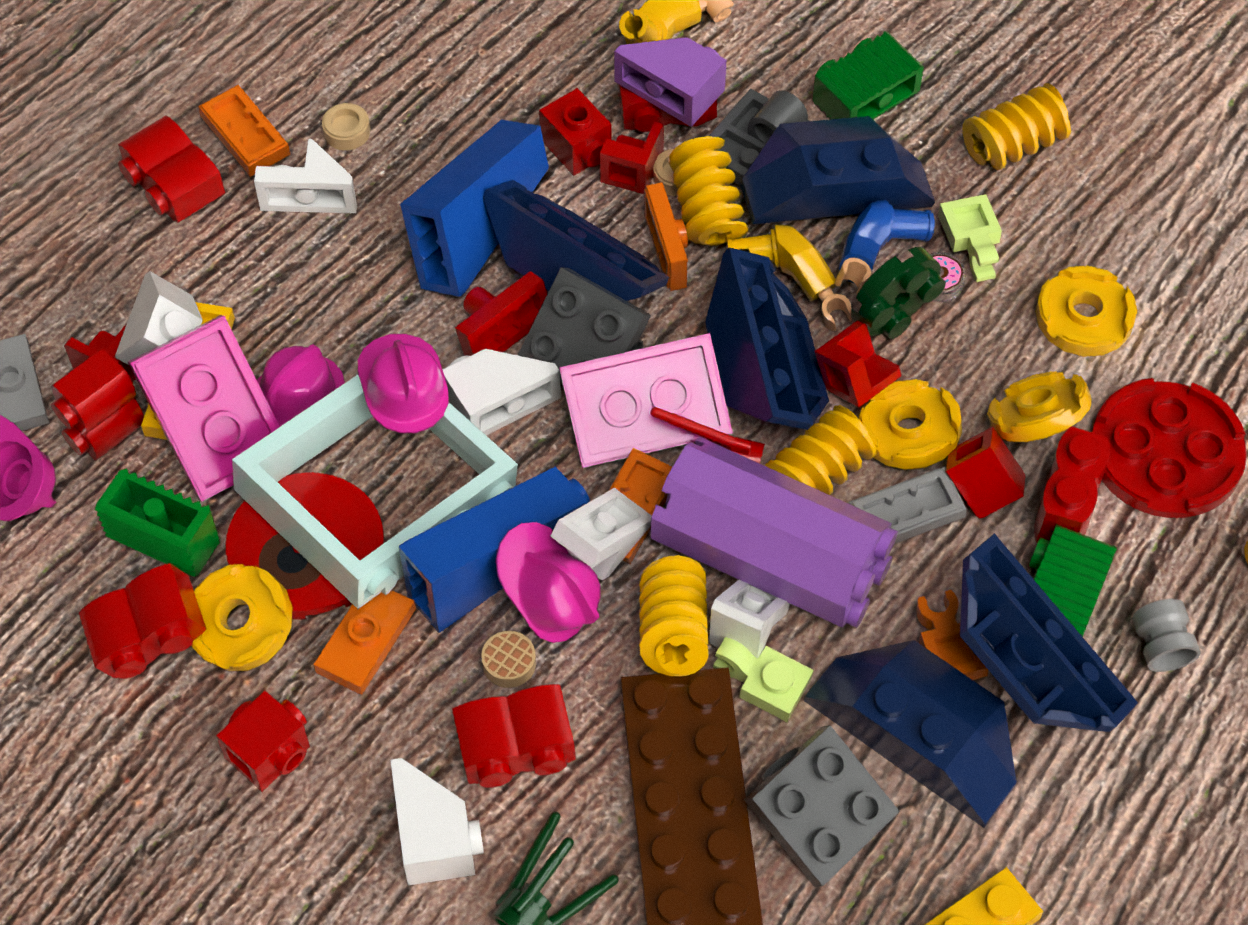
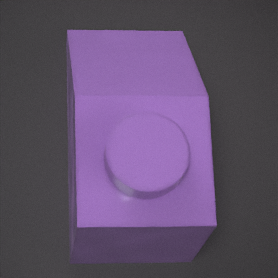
(672, 75)

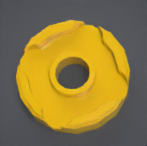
(1079, 333)
(1039, 407)
(915, 446)
(267, 624)

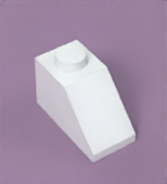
(157, 317)
(500, 387)
(432, 828)

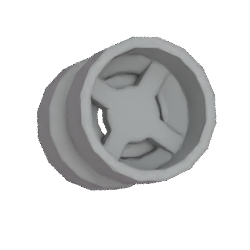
(1166, 635)

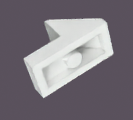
(317, 187)
(603, 531)
(745, 616)

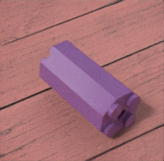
(773, 532)

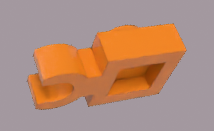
(945, 639)

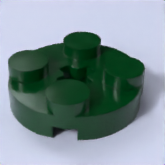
(898, 292)

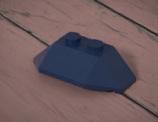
(832, 172)
(546, 236)
(763, 344)
(1035, 646)
(924, 722)

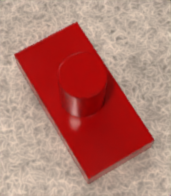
(500, 319)

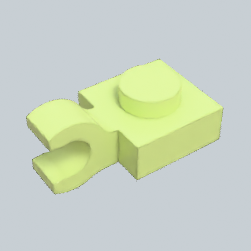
(973, 227)
(770, 681)

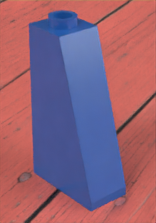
(448, 214)
(455, 562)

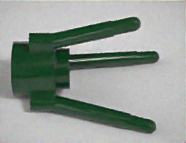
(525, 903)

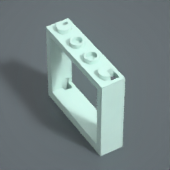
(317, 428)

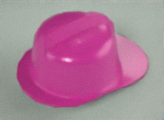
(297, 379)
(403, 383)
(25, 474)
(546, 582)

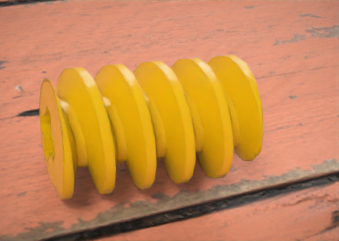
(1017, 127)
(706, 192)
(826, 451)
(673, 616)

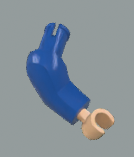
(872, 231)

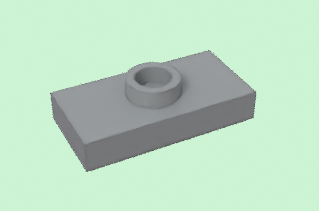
(19, 385)
(916, 504)

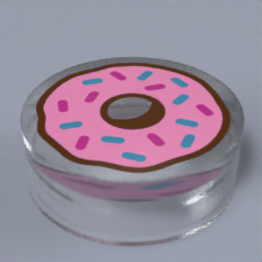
(953, 273)

